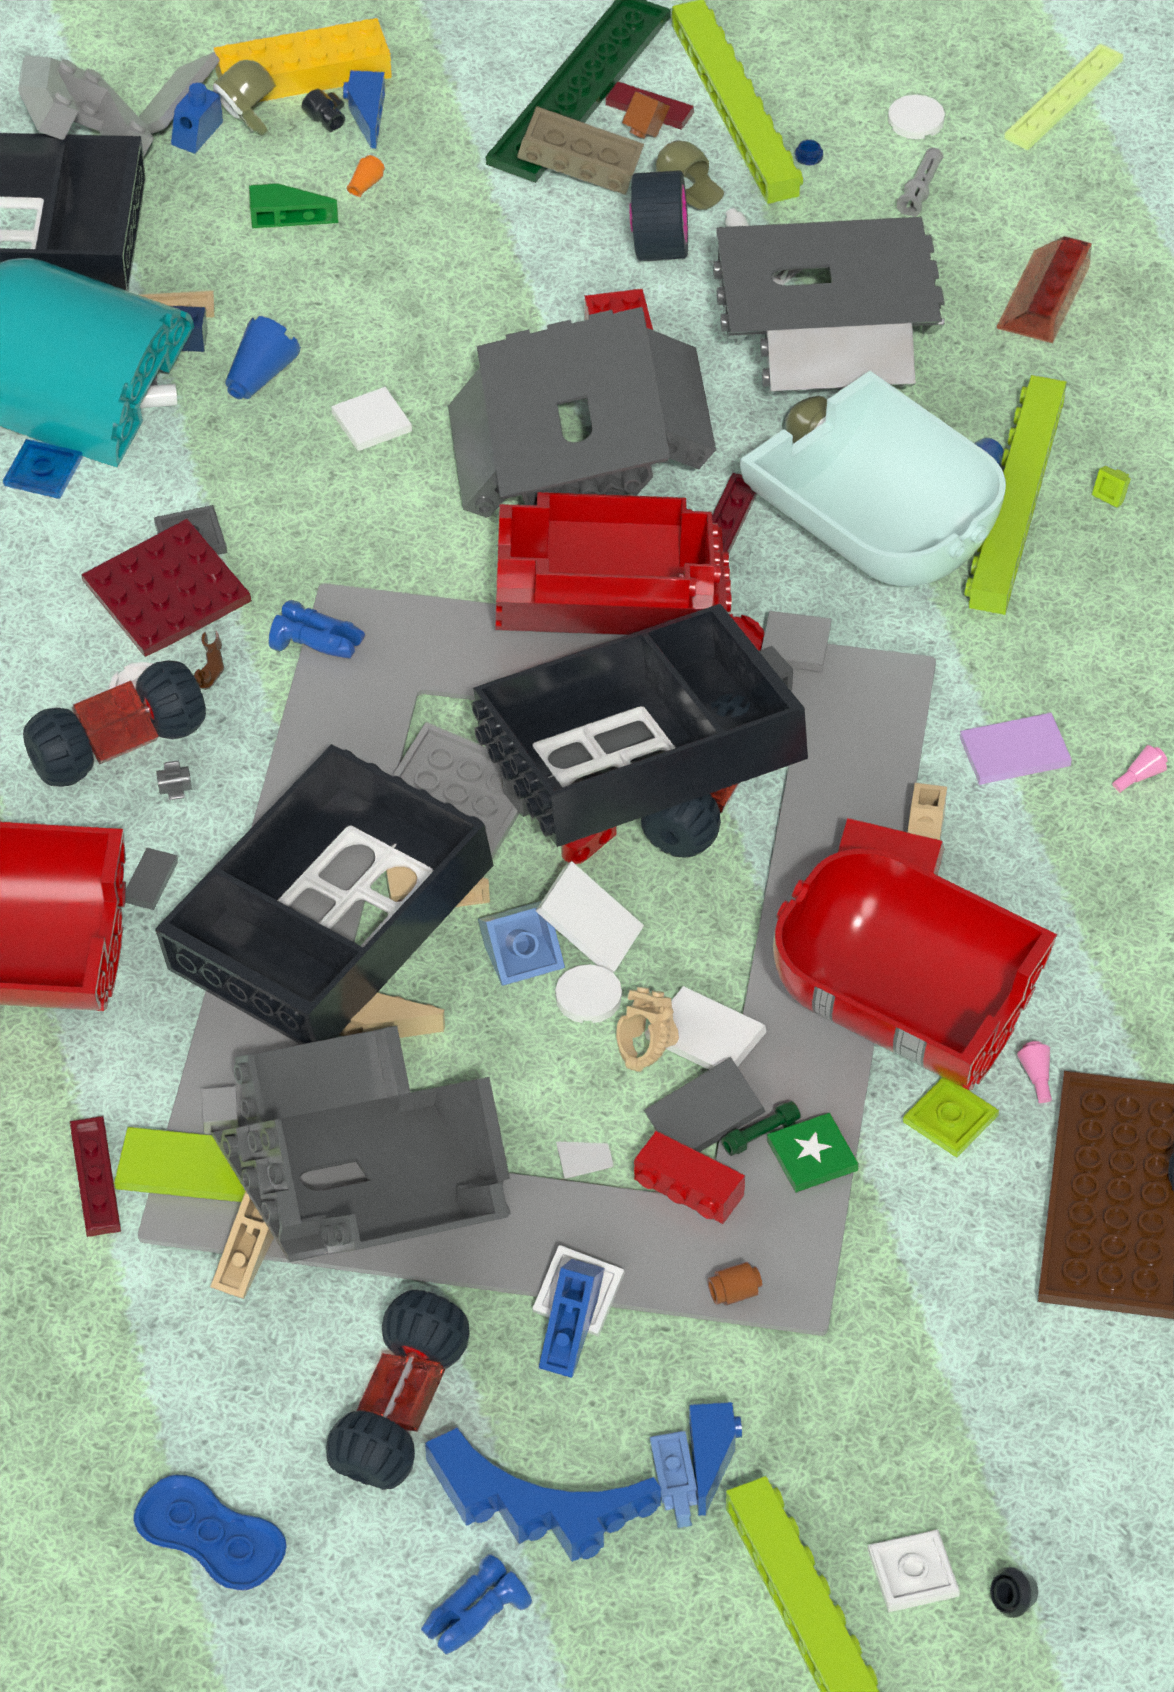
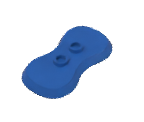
(230, 1546)

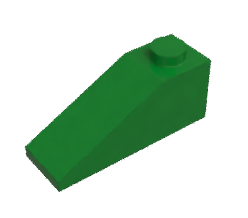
(287, 206)

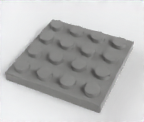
(462, 775)

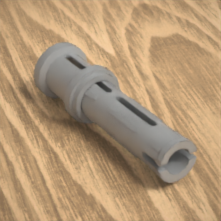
(930, 163)

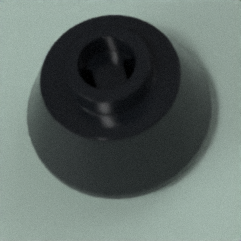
(1013, 1592)

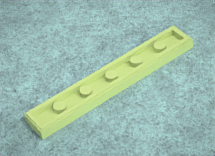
(1063, 96)

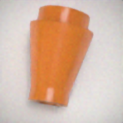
(366, 175)

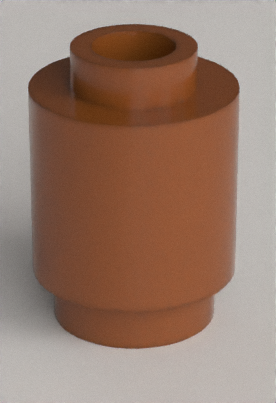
(734, 1284)

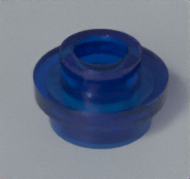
(809, 152)

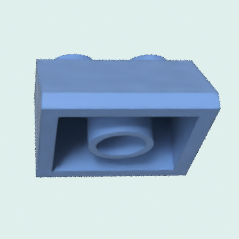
(520, 944)

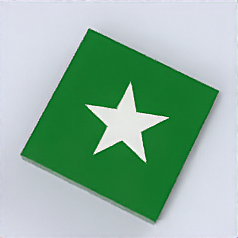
(812, 1152)

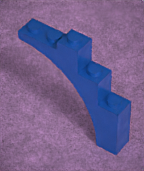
(531, 1510)

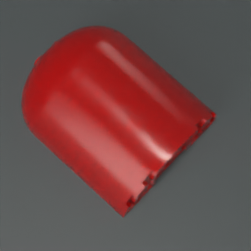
(60, 914)

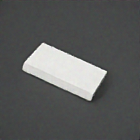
(589, 917)
(711, 1030)

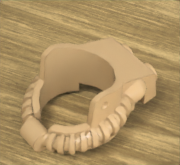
(662, 1029)

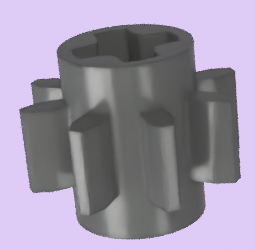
(174, 780)

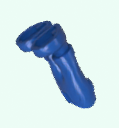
(314, 630)
(467, 1624)

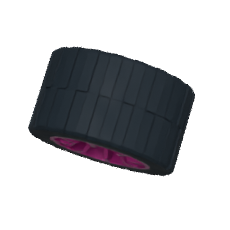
(659, 215)

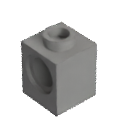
(219, 1109)

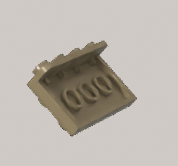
(580, 150)

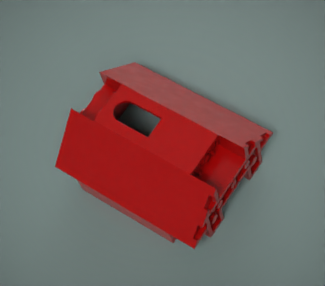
(606, 563)

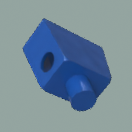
(196, 118)

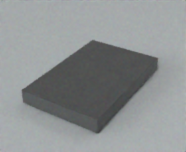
(706, 1107)

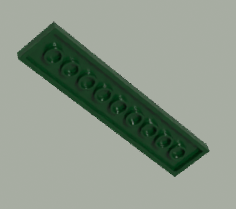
(584, 76)

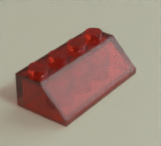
(1047, 289)

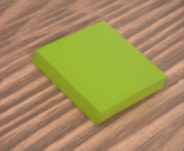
(950, 1116)

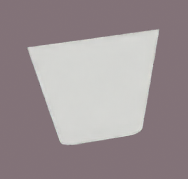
(583, 1158)

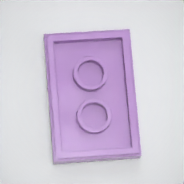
(1015, 748)

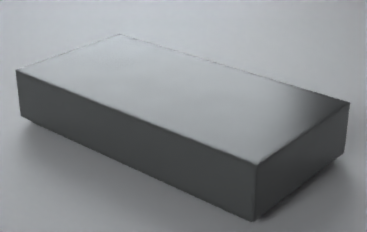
(150, 878)

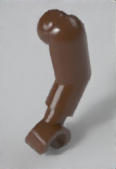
(214, 666)

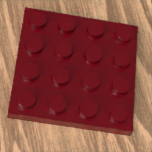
(166, 587)

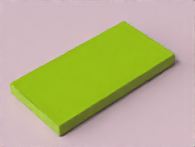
(176, 1166)

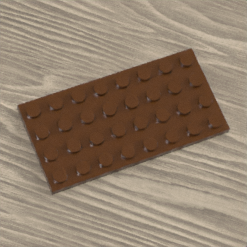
(1111, 1198)

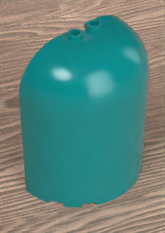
(80, 357)

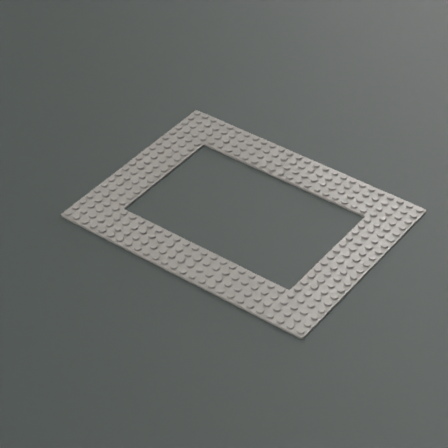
(861, 765)

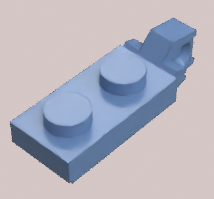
(675, 1474)

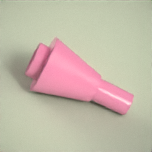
(1147, 764)
(1036, 1062)

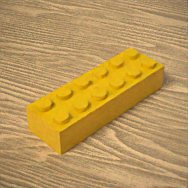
(313, 57)

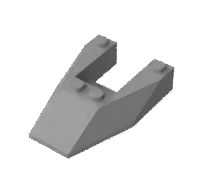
(64, 94)

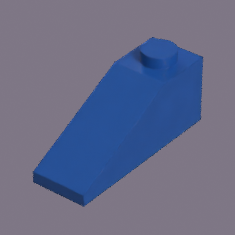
(365, 101)
(571, 1316)
(713, 1446)

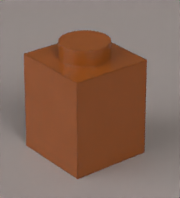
(645, 115)

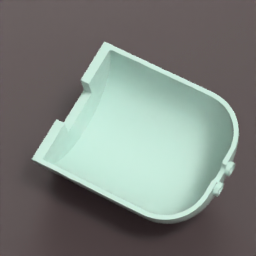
(883, 484)

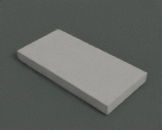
(161, 108)

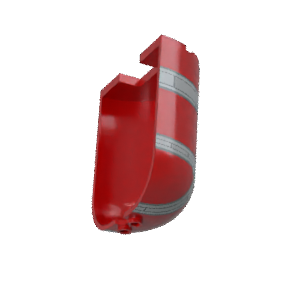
(909, 961)

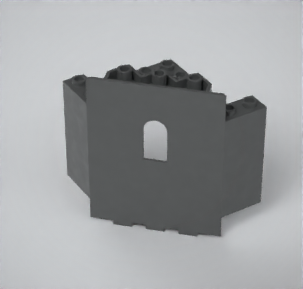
(835, 329)
(641, 403)
(322, 1104)

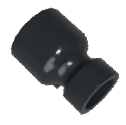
(324, 109)

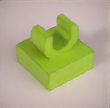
(1111, 486)

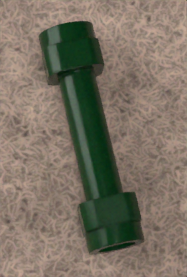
(785, 1115)

